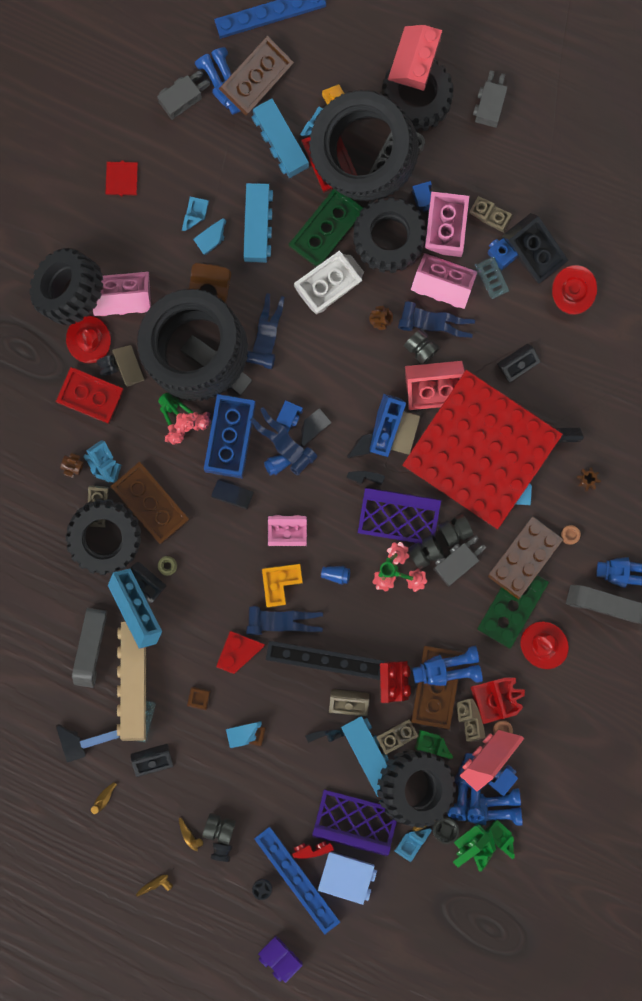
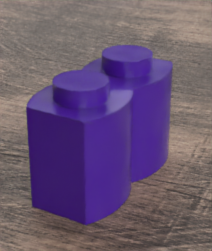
(280, 959)

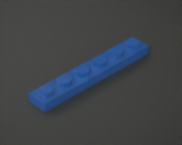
(264, 15)
(297, 880)

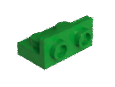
(470, 844)

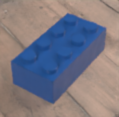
(229, 436)

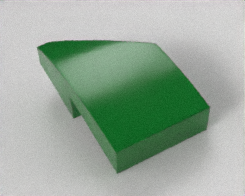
(433, 744)
(502, 837)
(483, 857)

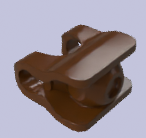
(211, 275)

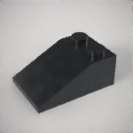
(535, 247)

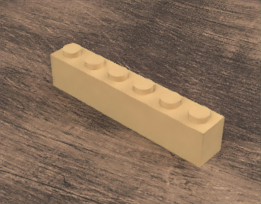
(132, 688)

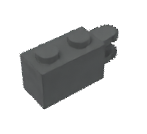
(182, 94)
(491, 102)
(458, 562)

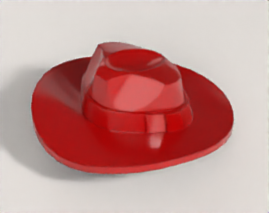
(574, 289)
(88, 339)
(544, 645)

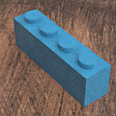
(280, 138)
(256, 222)
(134, 608)
(366, 749)

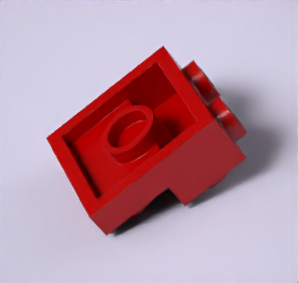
(394, 681)

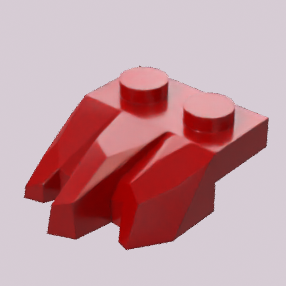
(497, 699)

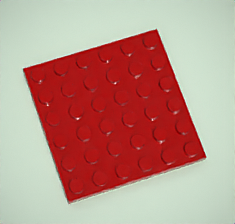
(482, 449)

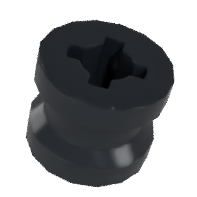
(107, 365)
(221, 852)
(259, 889)

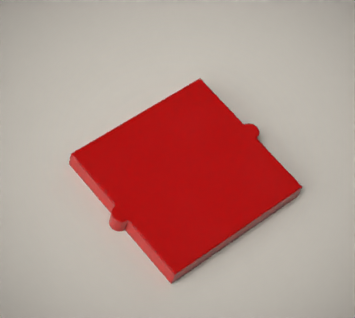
(121, 178)

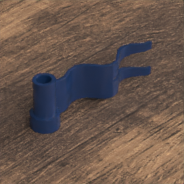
(431, 321)
(266, 336)
(285, 445)
(279, 621)

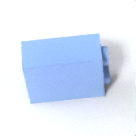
(347, 878)

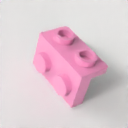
(287, 530)

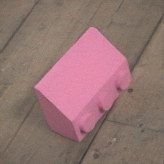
(447, 223)
(444, 281)
(124, 294)

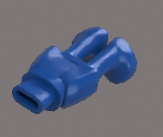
(205, 63)
(618, 571)
(435, 672)
(511, 799)
(459, 811)

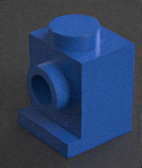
(422, 196)
(505, 259)
(288, 415)
(504, 780)

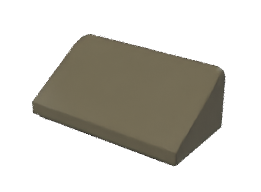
(128, 365)
(349, 702)

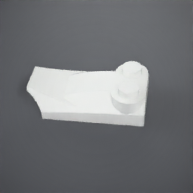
(329, 281)

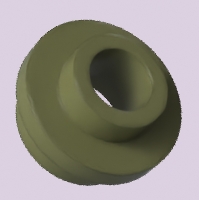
(161, 563)

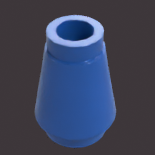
(276, 464)
(337, 574)

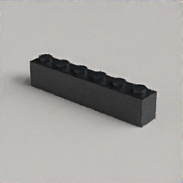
(323, 660)

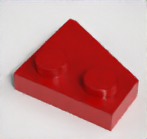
(237, 652)

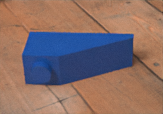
(386, 424)

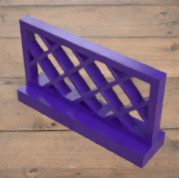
(405, 500)
(348, 838)

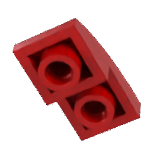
(306, 851)

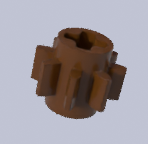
(381, 317)
(72, 465)
(593, 476)

